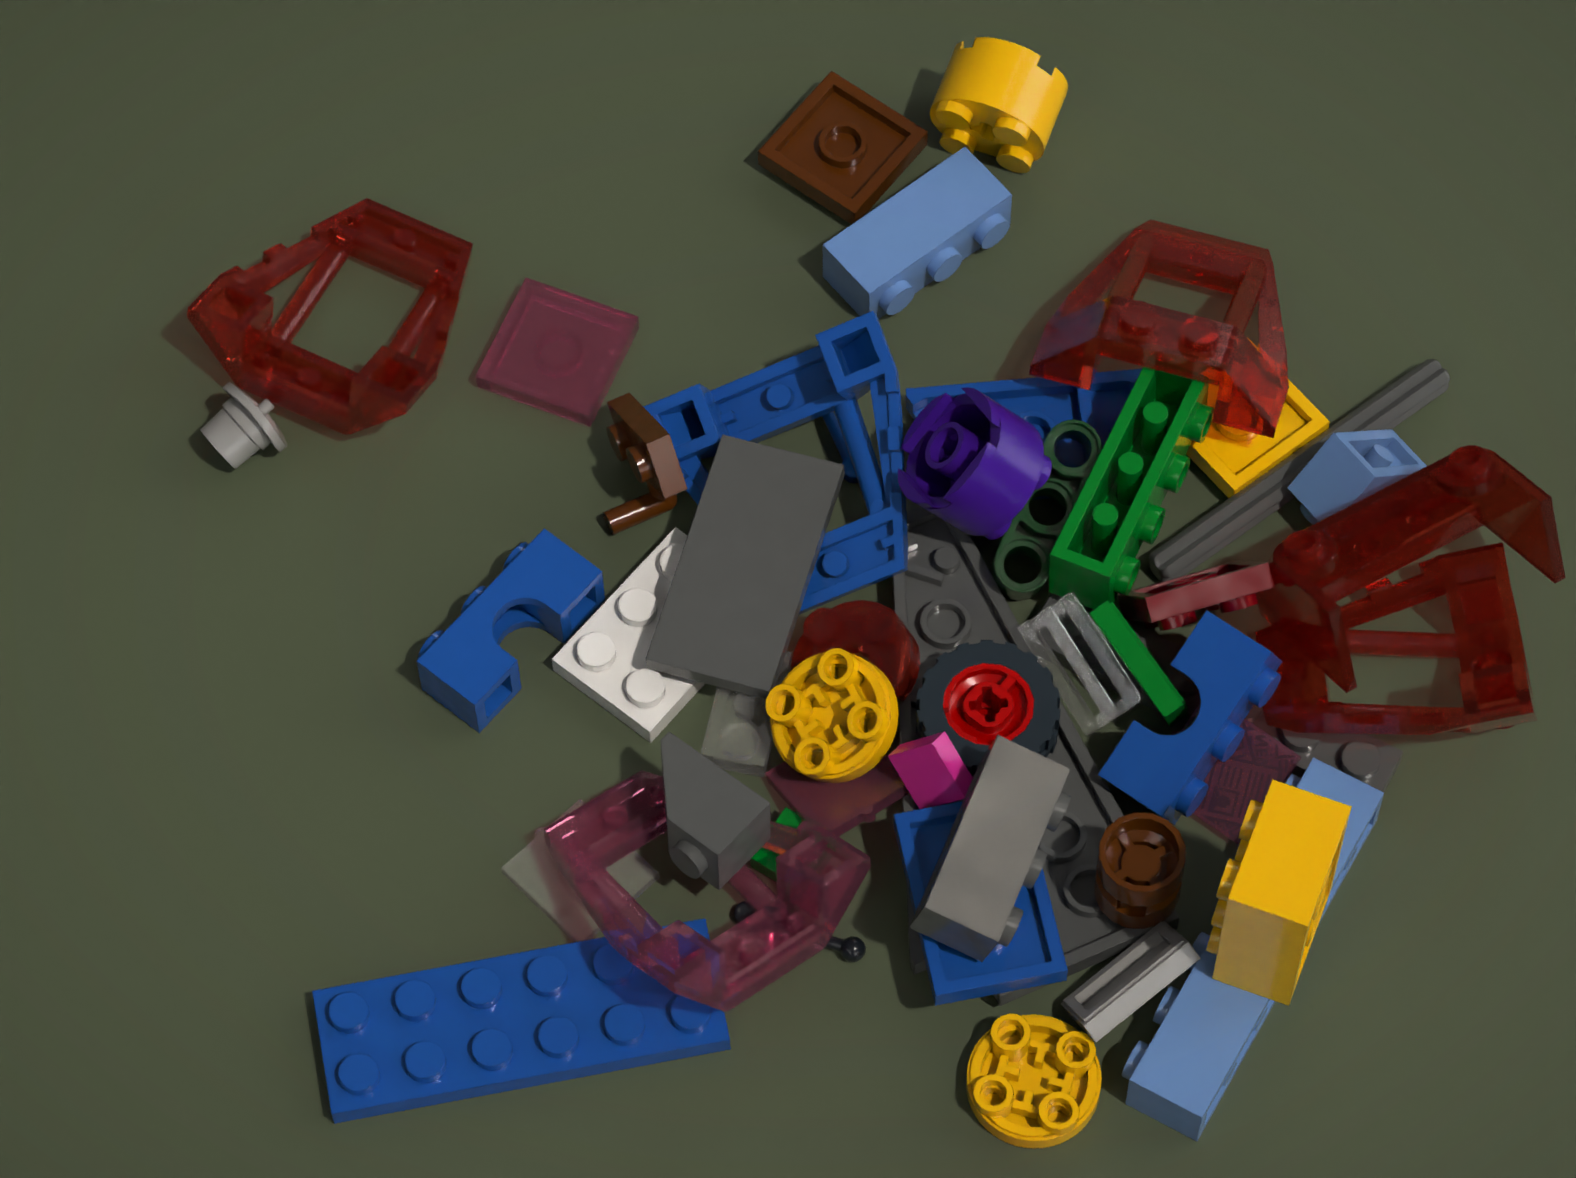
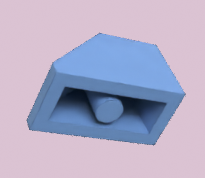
(1351, 469)

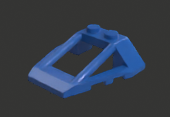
(796, 391)

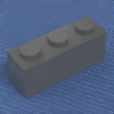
(993, 850)

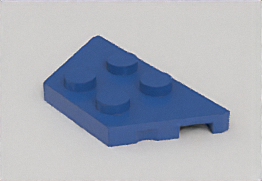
(1048, 404)

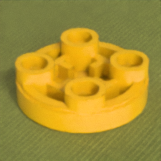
(833, 716)
(1033, 1080)

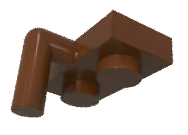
(652, 460)

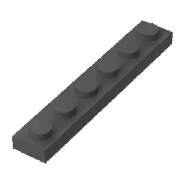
(1353, 754)

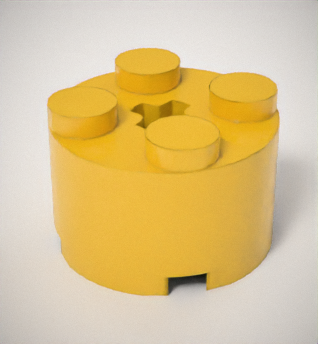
(998, 102)

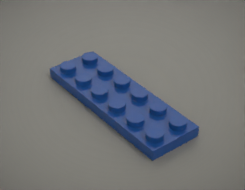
(502, 1027)

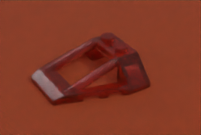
(259, 358)
(1249, 380)
(1485, 640)

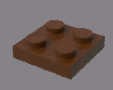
(842, 148)

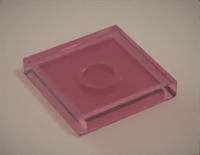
(557, 351)

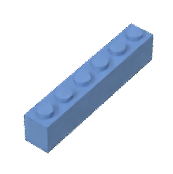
(1213, 1024)

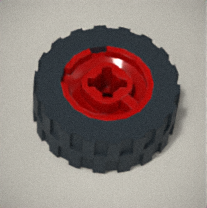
(989, 693)

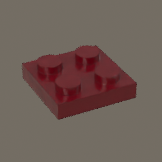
(1174, 601)

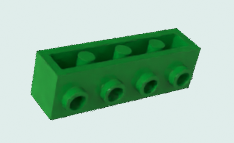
(1127, 487)

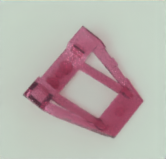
(814, 888)

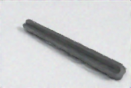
(1270, 490)

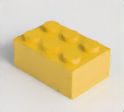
(1276, 890)

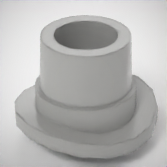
(242, 427)

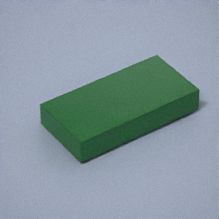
(1140, 662)

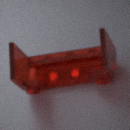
(1393, 530)

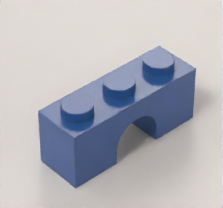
(540, 588)
(1171, 769)

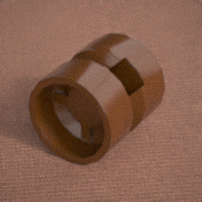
(1139, 870)

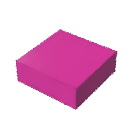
(931, 770)

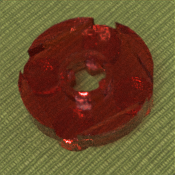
(865, 629)

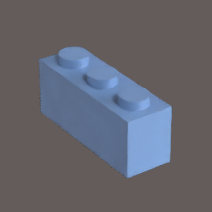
(918, 235)

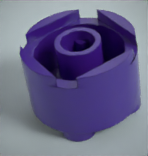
(972, 462)

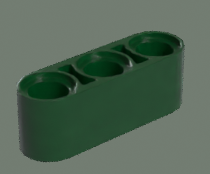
(1035, 539)

